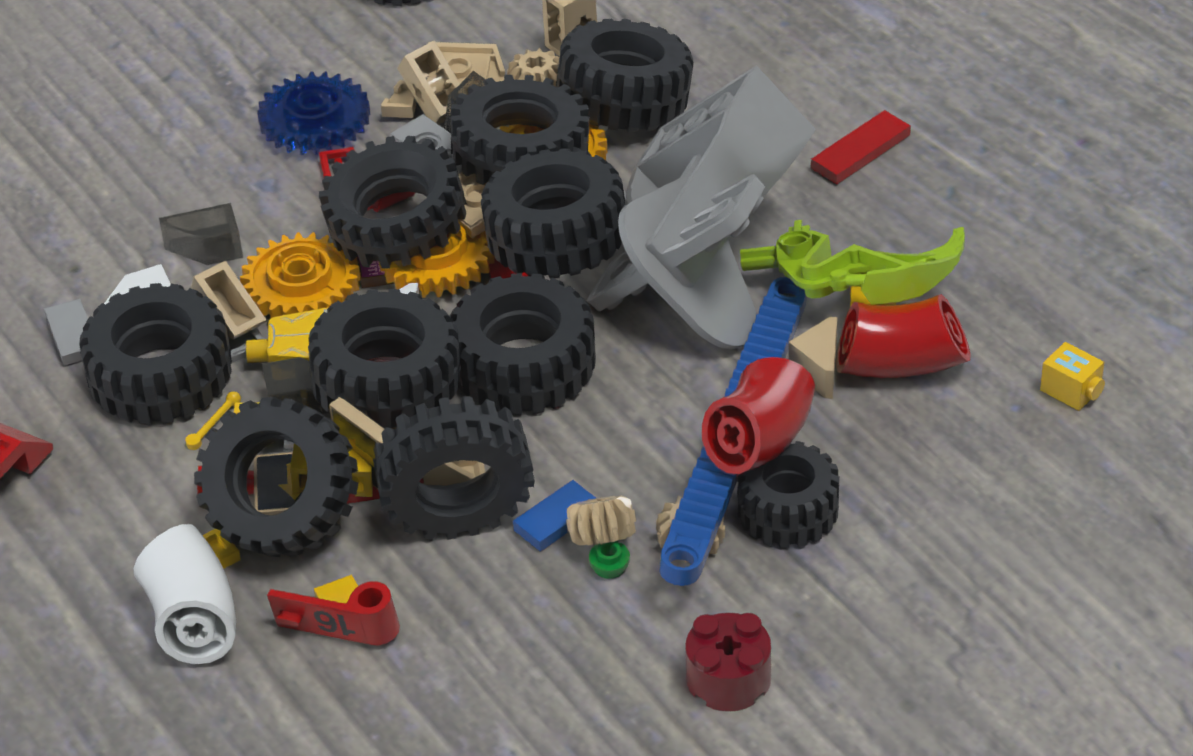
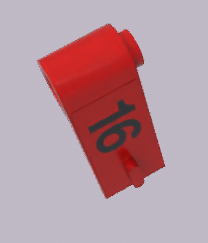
(365, 618)

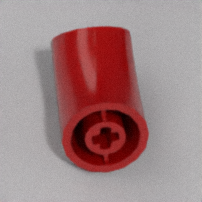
(901, 339)
(759, 415)

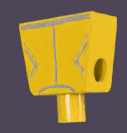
(286, 338)

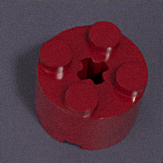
(728, 660)

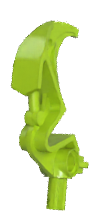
(883, 276)

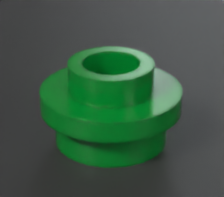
(609, 559)

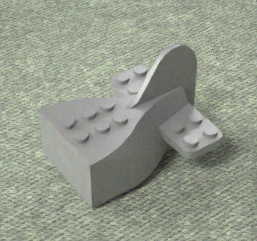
(695, 192)

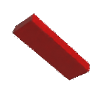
(860, 147)

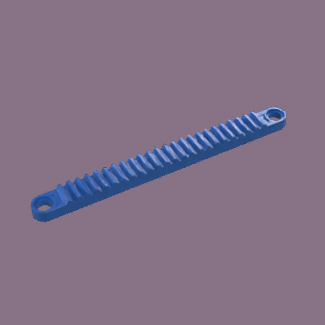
(710, 487)

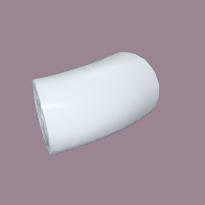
(188, 595)

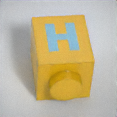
(1072, 376)

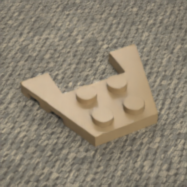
(462, 59)

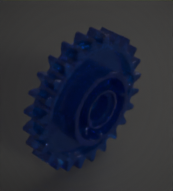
(313, 113)

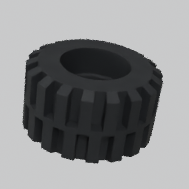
(790, 497)

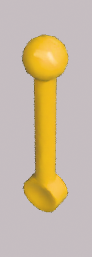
(193, 440)

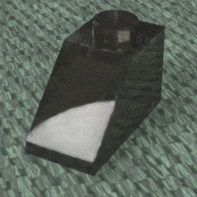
(203, 234)

